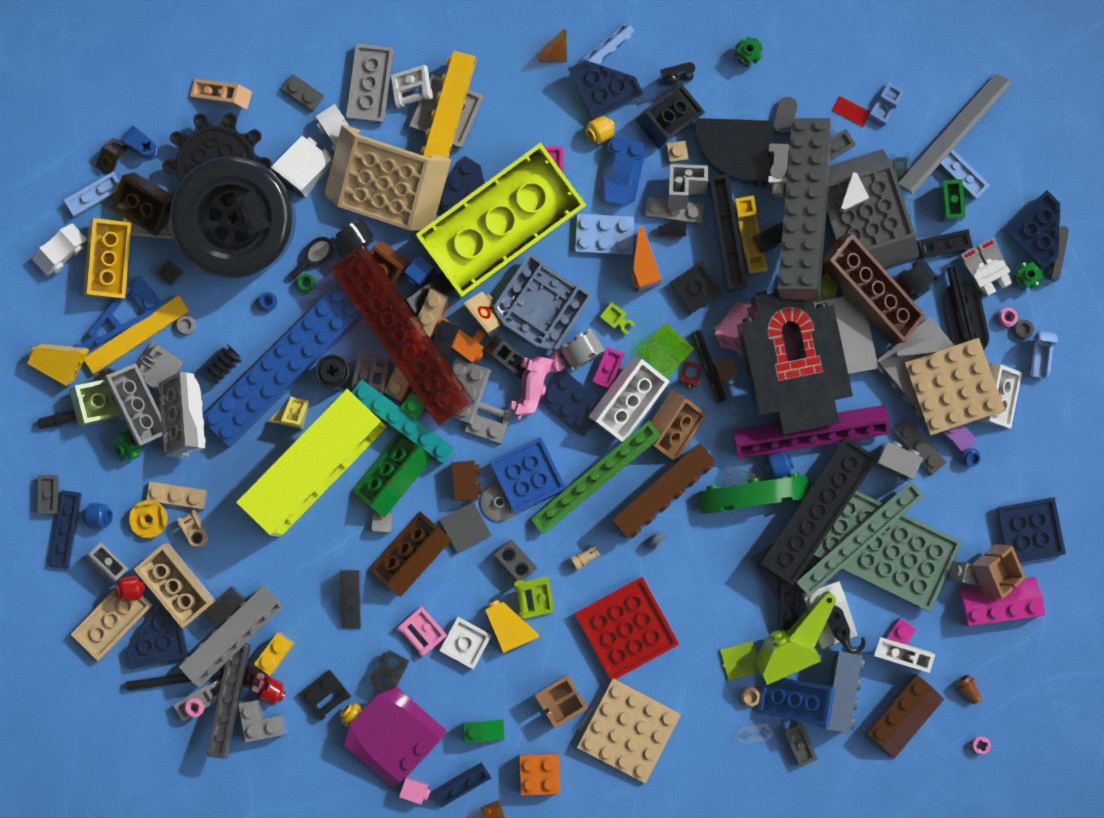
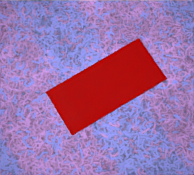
(851, 111)

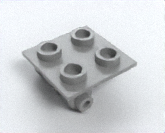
(157, 365)

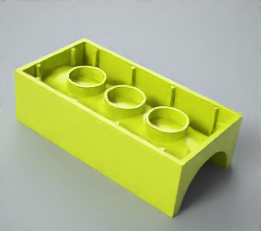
(500, 220)
(311, 464)

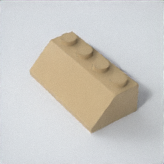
(175, 585)

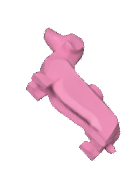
(533, 382)

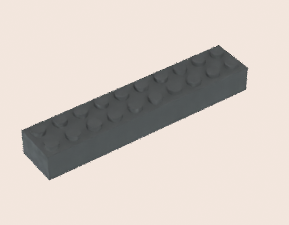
(805, 209)

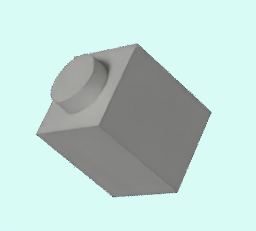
(963, 573)

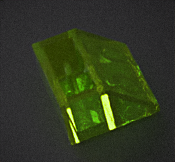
(666, 350)

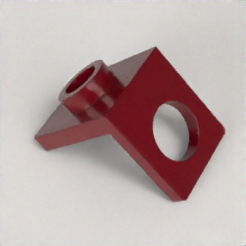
(690, 382)

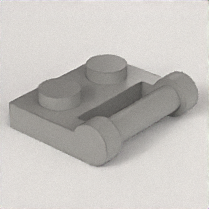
(488, 428)

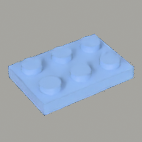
(604, 234)

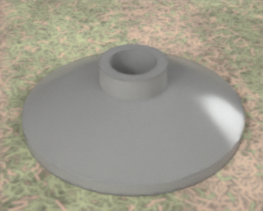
(489, 505)

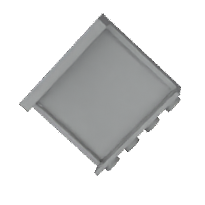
(854, 334)
(895, 368)

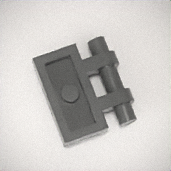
(366, 370)

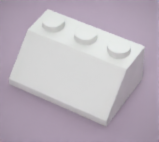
(1008, 385)

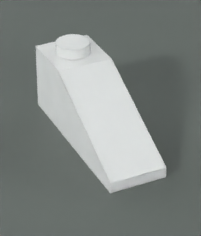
(904, 654)

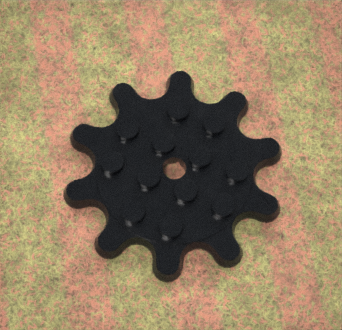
(211, 142)

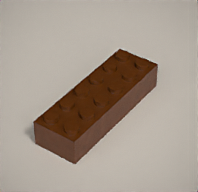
(872, 289)
(659, 494)

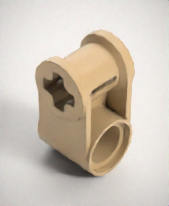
(191, 526)

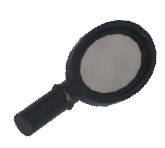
(314, 254)

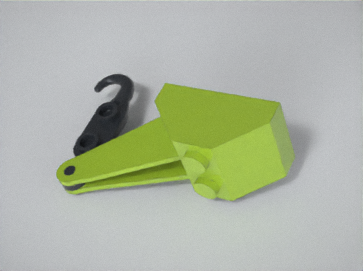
(794, 649)

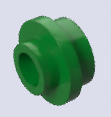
(302, 278)

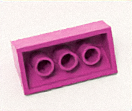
(1020, 603)

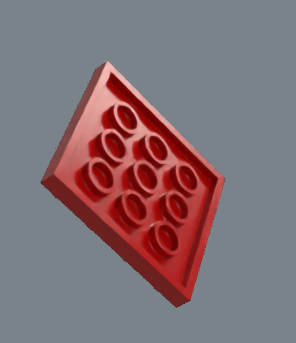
(627, 628)

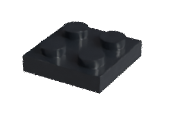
(696, 287)

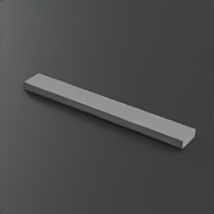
(954, 133)

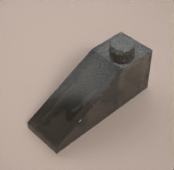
(350, 599)

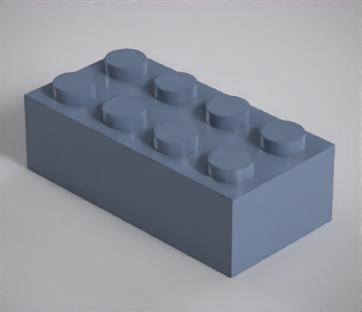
(846, 680)

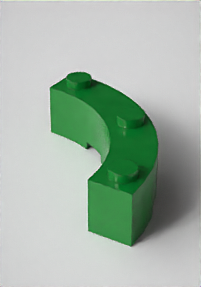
(753, 493)

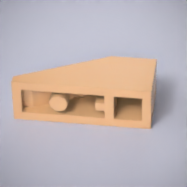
(221, 93)

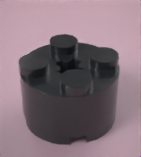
(352, 237)
(917, 280)

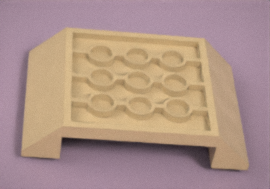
(385, 181)

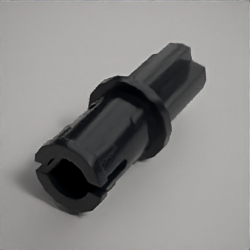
(57, 419)

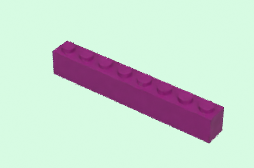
(852, 424)

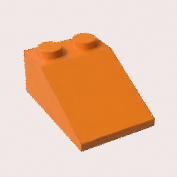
(645, 271)

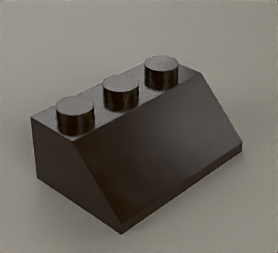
(142, 203)

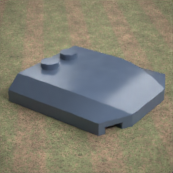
(540, 304)

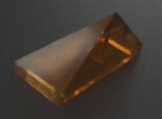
(556, 50)

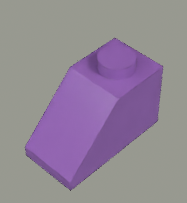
(959, 437)

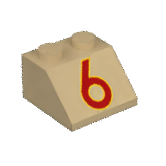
(482, 311)

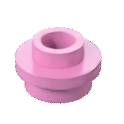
(1013, 315)
(189, 711)

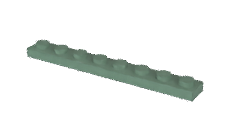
(859, 539)

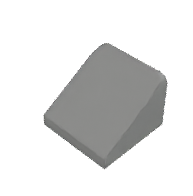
(382, 524)

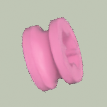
(978, 750)

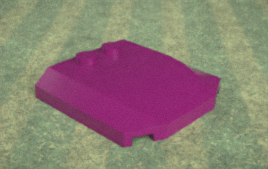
(392, 735)

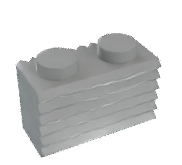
(106, 564)

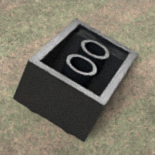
(669, 115)

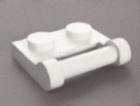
(411, 80)

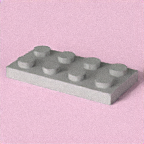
(370, 83)

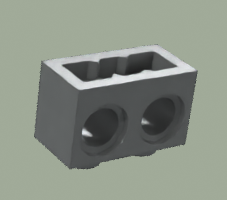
(519, 558)

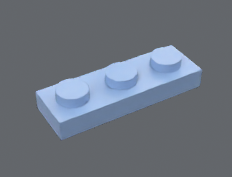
(609, 44)
(960, 169)
(93, 194)

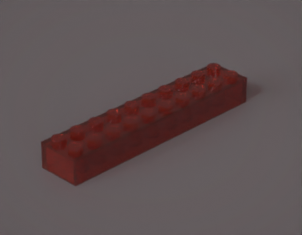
(402, 335)

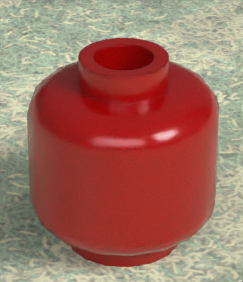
(129, 588)
(275, 694)

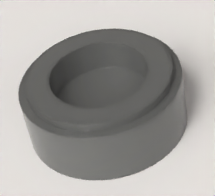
(1023, 329)

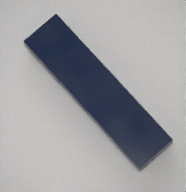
(65, 529)

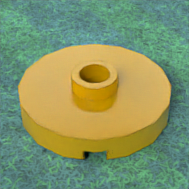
(138, 520)

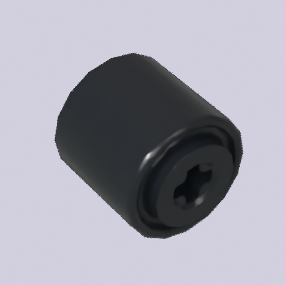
(342, 377)

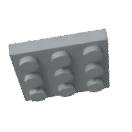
(422, 118)

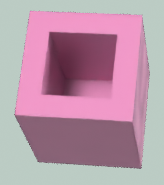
(415, 790)

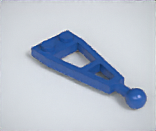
(146, 299)

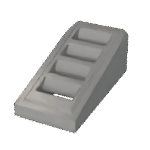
(922, 348)

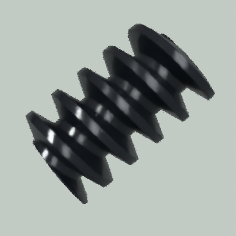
(221, 364)

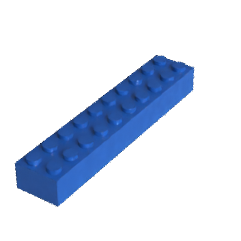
(282, 366)

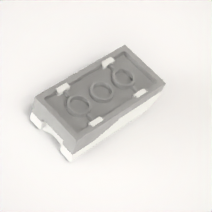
(181, 415)

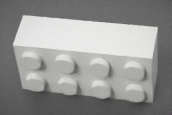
(629, 399)

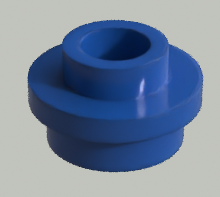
(267, 295)

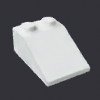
(826, 638)

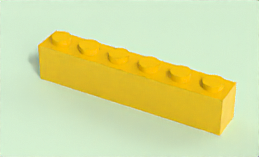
(450, 105)

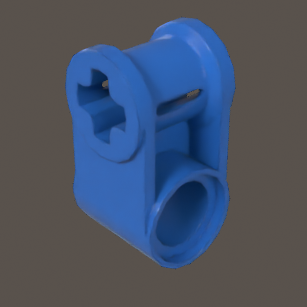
(139, 141)

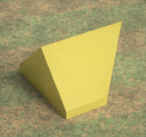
(291, 413)

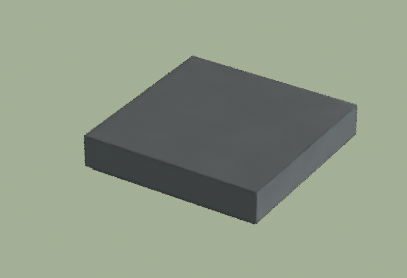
(465, 527)

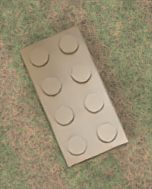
(109, 623)

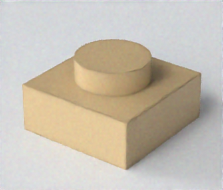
(677, 151)

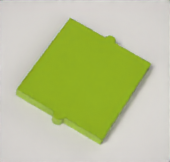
(740, 660)

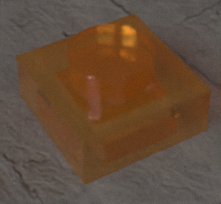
(726, 370)

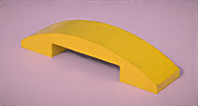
(749, 227)

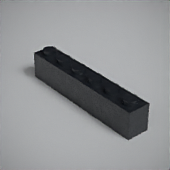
(727, 233)

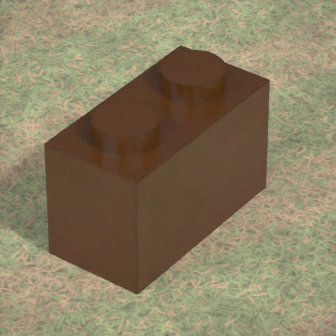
(465, 480)

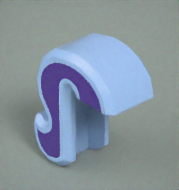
(1042, 354)

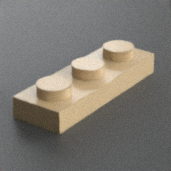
(177, 495)

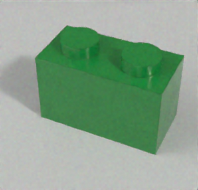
(952, 200)

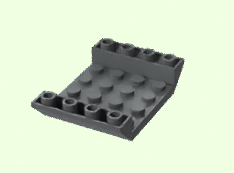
(881, 221)

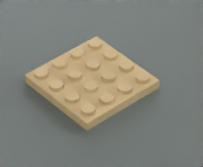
(954, 386)
(628, 730)

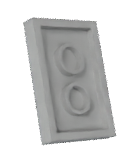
(474, 380)

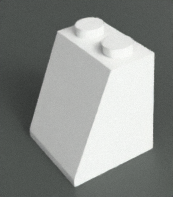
(303, 165)

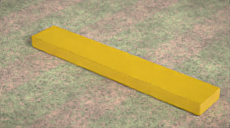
(136, 335)

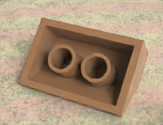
(676, 423)

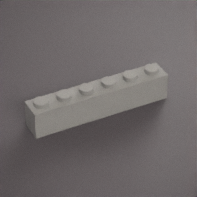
(231, 636)

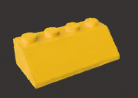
(107, 259)

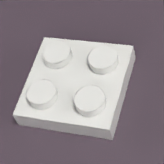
(465, 642)

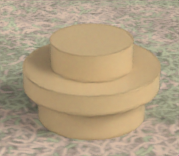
(750, 696)

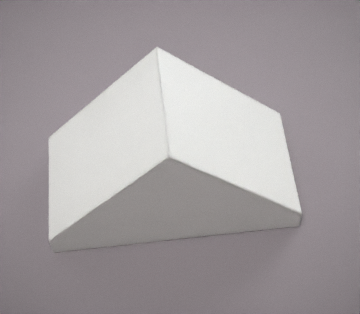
(854, 194)

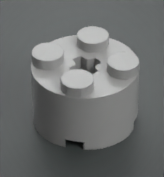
(582, 349)

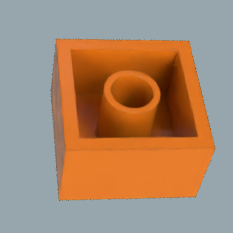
(539, 774)

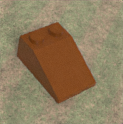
(390, 261)

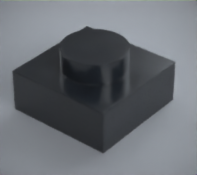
(169, 272)

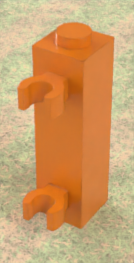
(465, 345)

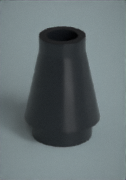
(674, 229)

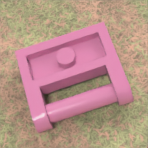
(426, 627)

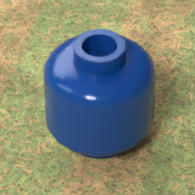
(779, 464)
(97, 515)

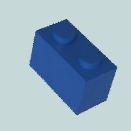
(419, 272)

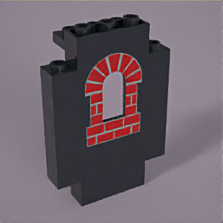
(797, 390)

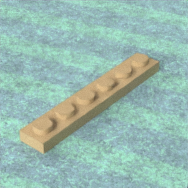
(428, 318)

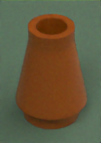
(969, 688)

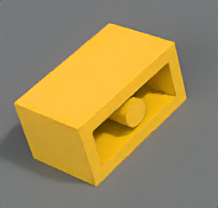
(274, 653)

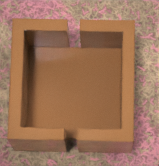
(998, 571)
(561, 701)

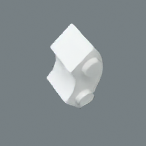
(330, 122)
(60, 249)

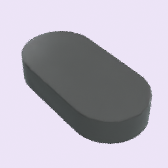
(785, 112)

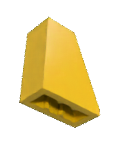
(58, 361)
(509, 627)

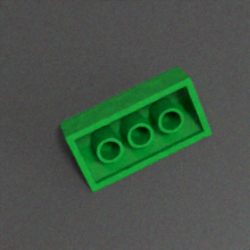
(392, 474)

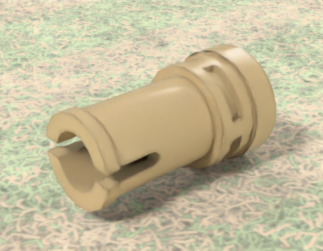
(581, 559)

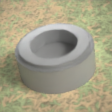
(186, 325)

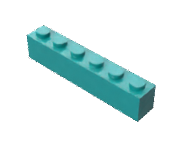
(403, 421)

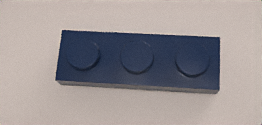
(461, 784)

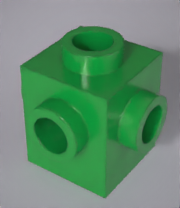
(745, 57)
(1023, 280)
(126, 446)

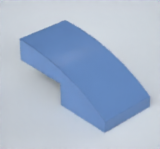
(886, 104)

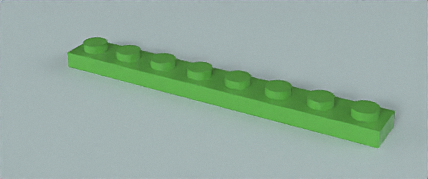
(596, 477)

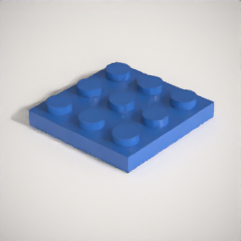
(527, 475)

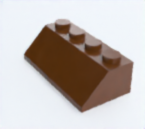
(410, 554)
(904, 715)

